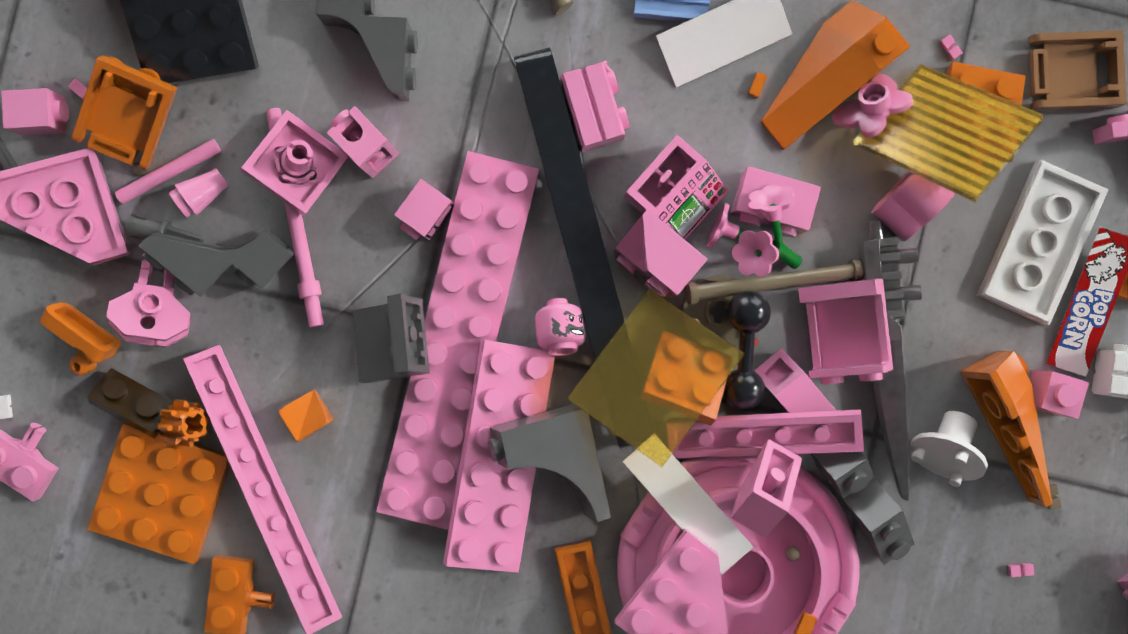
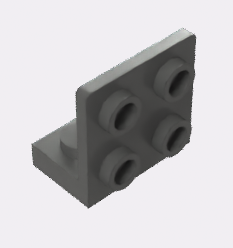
(391, 339)

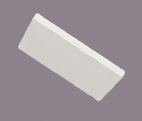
(1042, 242)

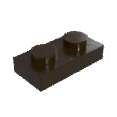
(129, 402)

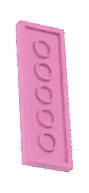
(489, 499)

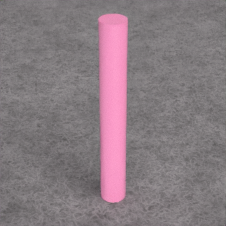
(168, 171)

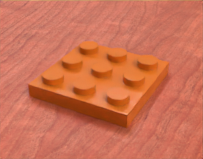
(159, 494)

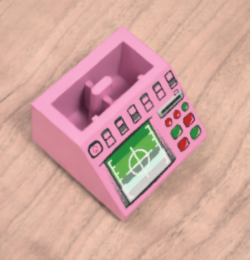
(677, 188)

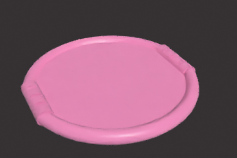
(763, 587)

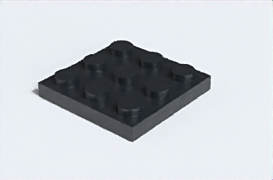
(190, 37)

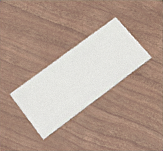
(722, 37)

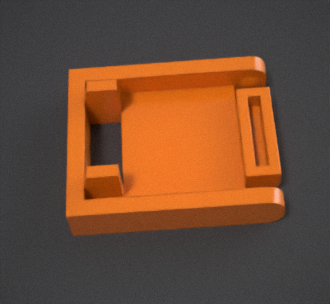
(121, 118)

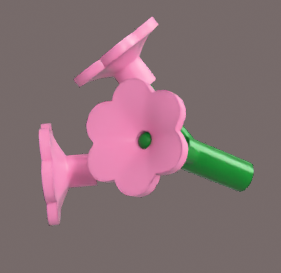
(756, 250)

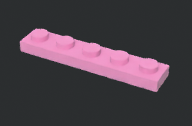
(794, 431)

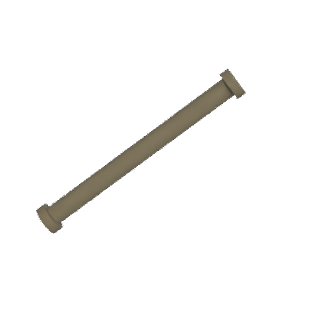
(852, 270)

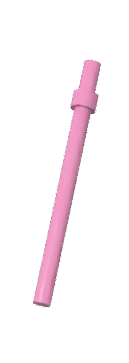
(308, 288)

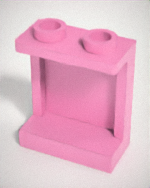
(848, 330)

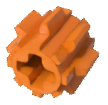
(183, 423)

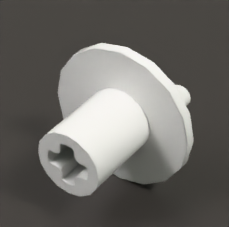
(950, 450)

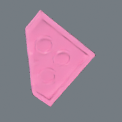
(65, 205)
(679, 593)

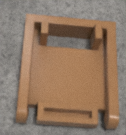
(1067, 70)

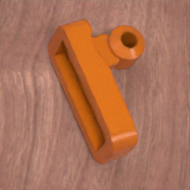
(80, 332)

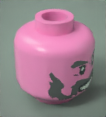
(560, 327)

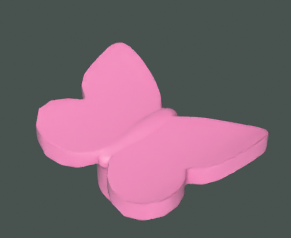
(875, 102)

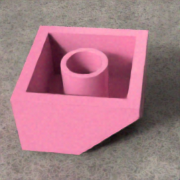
(659, 255)

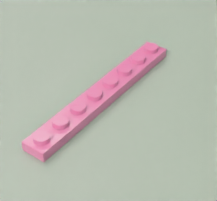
(262, 489)

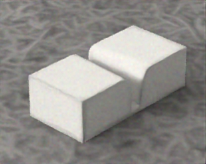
(5, 409)

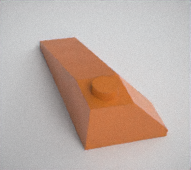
(837, 63)
(1009, 408)

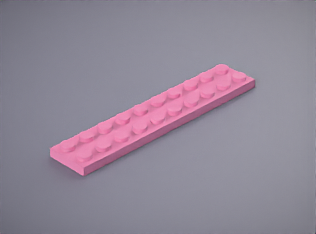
(462, 310)

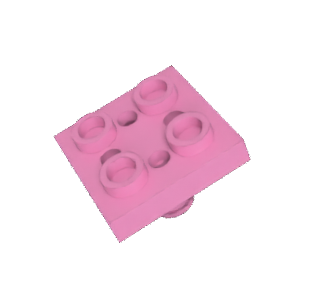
(303, 152)

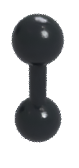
(748, 314)

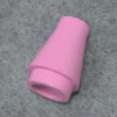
(198, 192)

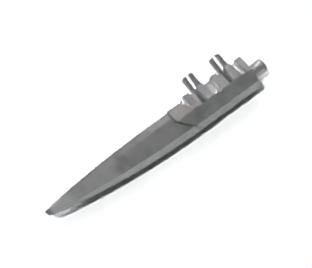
(881, 261)

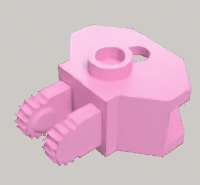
(149, 306)

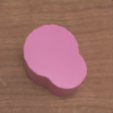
(911, 205)

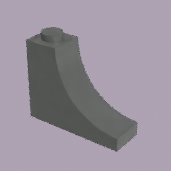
(556, 442)

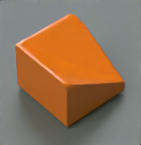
(306, 415)

